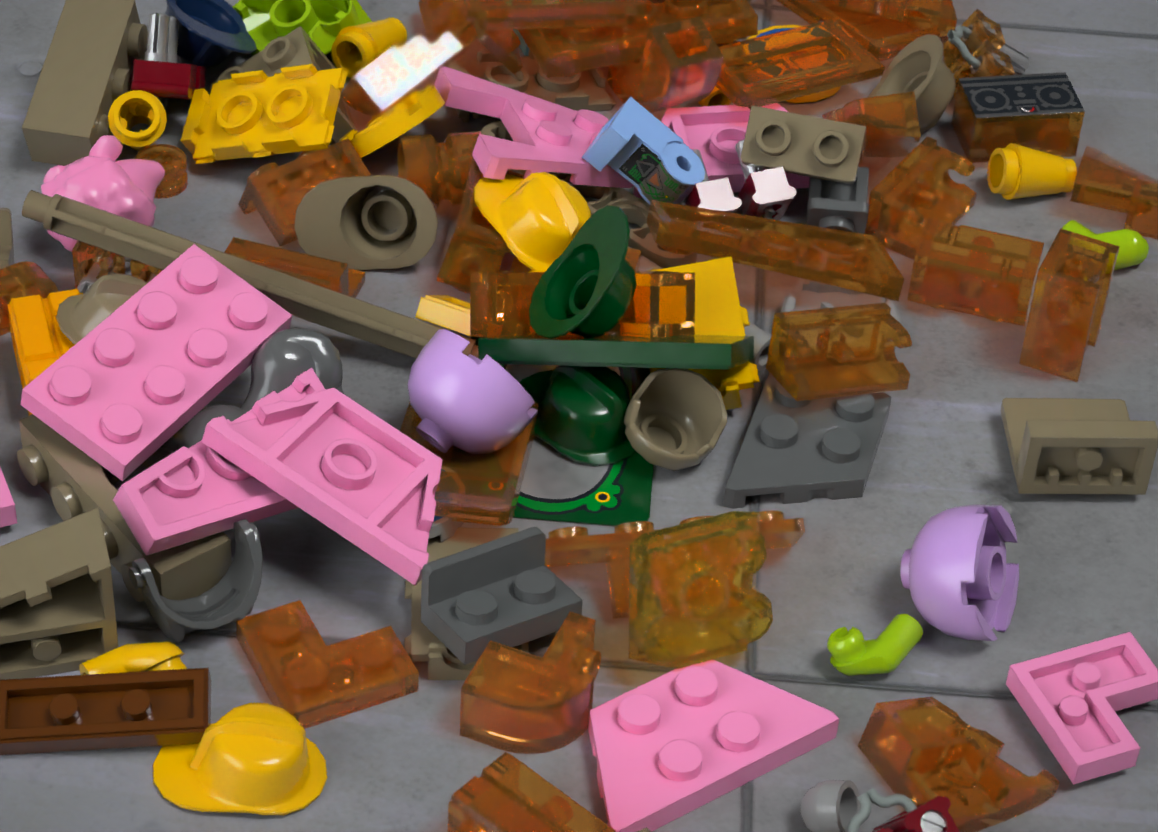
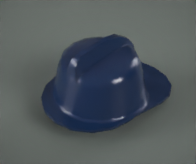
(208, 31)

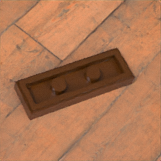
(104, 711)

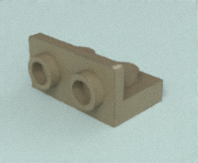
(804, 145)

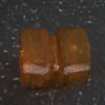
(435, 165)

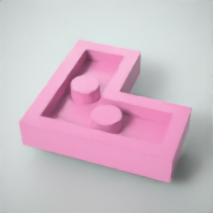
(1075, 699)

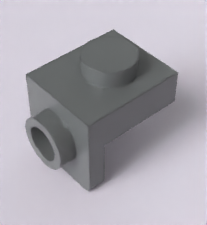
(839, 204)

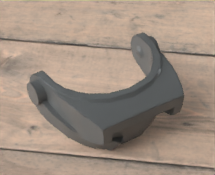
(224, 603)

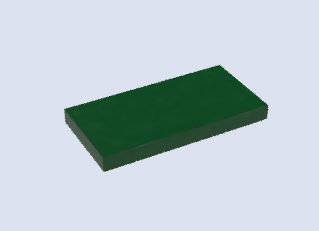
(621, 351)

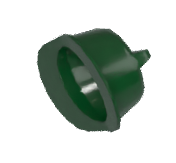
(589, 282)
(582, 413)

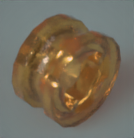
(175, 165)

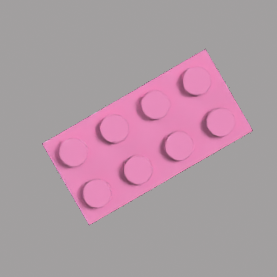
(155, 362)

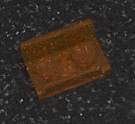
(279, 189)

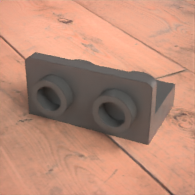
(494, 595)

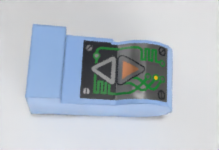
(646, 155)

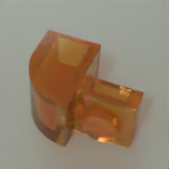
(530, 700)

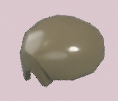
(675, 418)

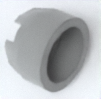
(830, 806)

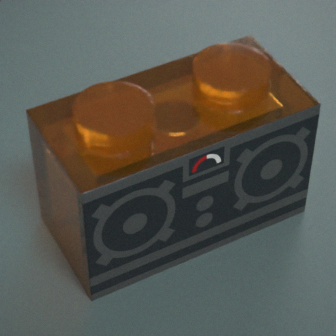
(1020, 110)

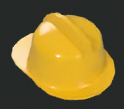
(533, 215)
(244, 764)

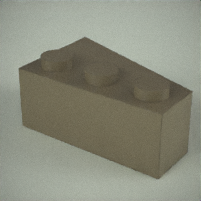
(82, 77)
(56, 599)

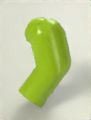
(1132, 246)
(877, 656)

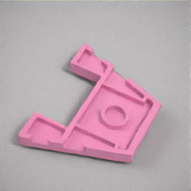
(542, 132)

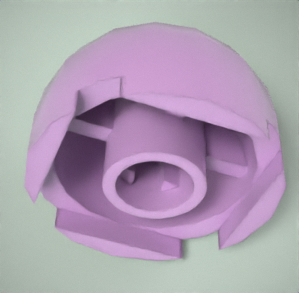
(466, 398)
(962, 571)

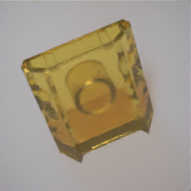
(697, 590)

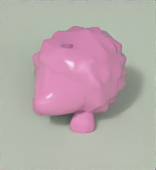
(111, 185)

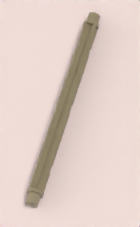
(291, 293)

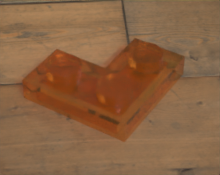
(318, 679)

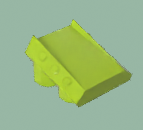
(318, 18)

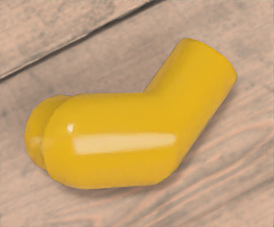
(136, 658)

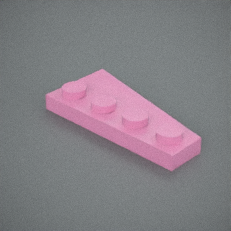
(200, 490)

